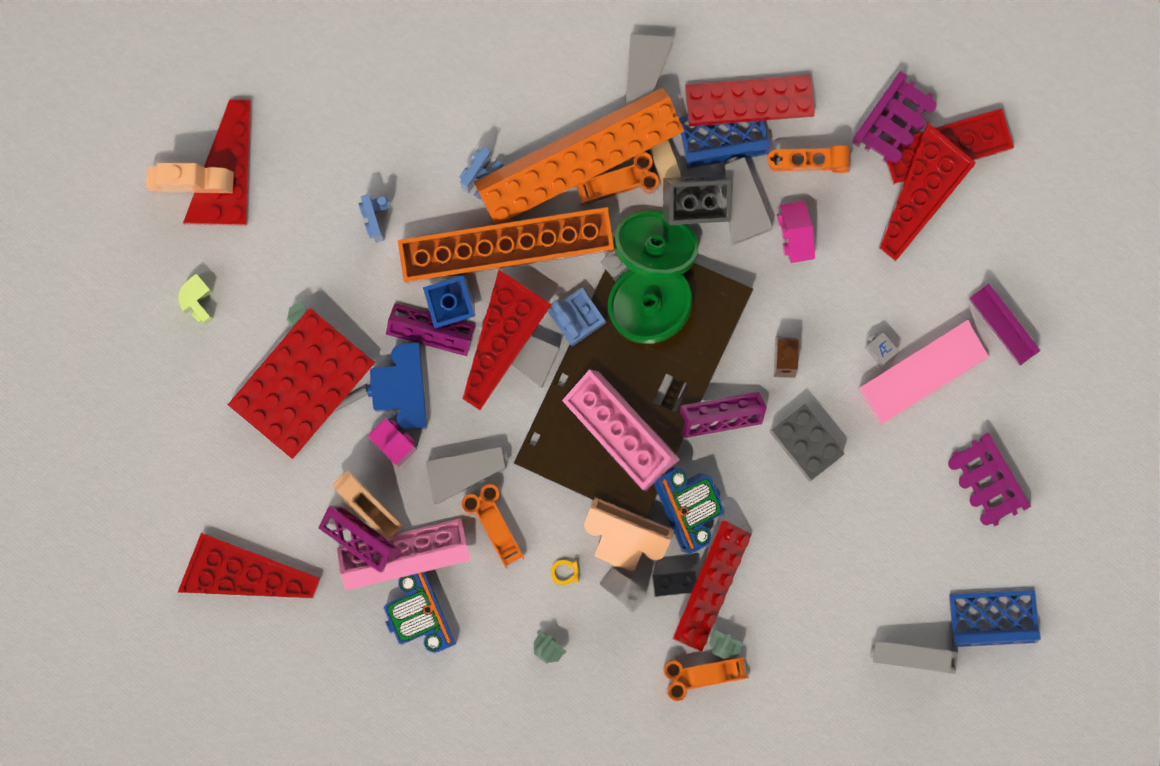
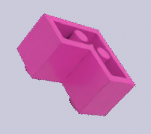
(797, 230)
(392, 442)

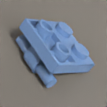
(477, 170)
(369, 209)
(576, 316)

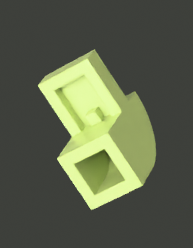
(191, 295)

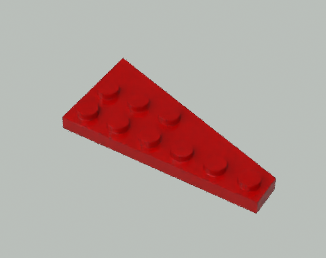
(231, 152)
(931, 179)
(507, 327)
(231, 570)

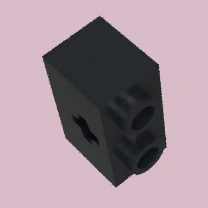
(673, 583)

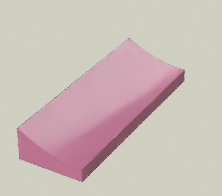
(924, 372)
(620, 429)
(421, 551)

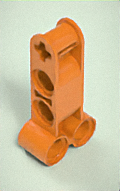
(836, 159)
(618, 181)
(494, 525)
(705, 675)

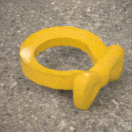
(574, 565)

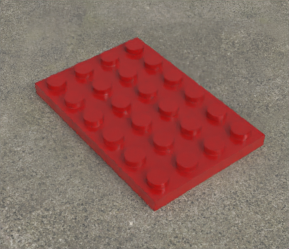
(301, 383)

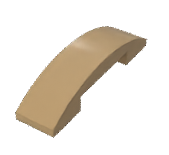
(664, 161)

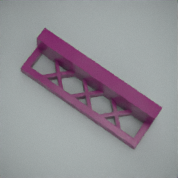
(1004, 324)
(424, 333)
(723, 411)
(364, 532)

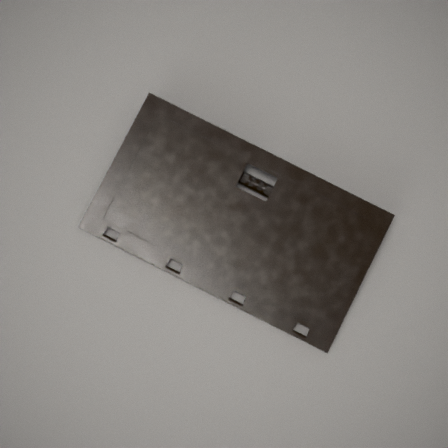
(570, 452)

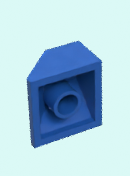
(450, 301)

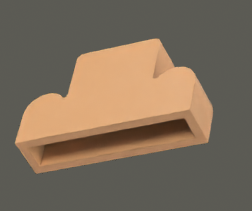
(188, 178)
(367, 505)
(625, 535)

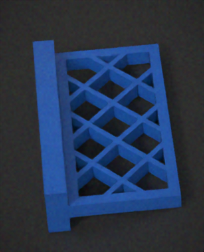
(723, 153)
(999, 636)

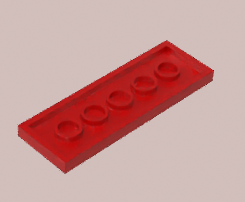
(749, 100)
(975, 136)
(712, 586)

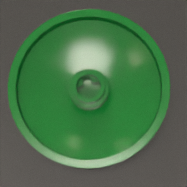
(653, 246)
(648, 307)

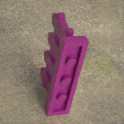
(898, 109)
(993, 490)

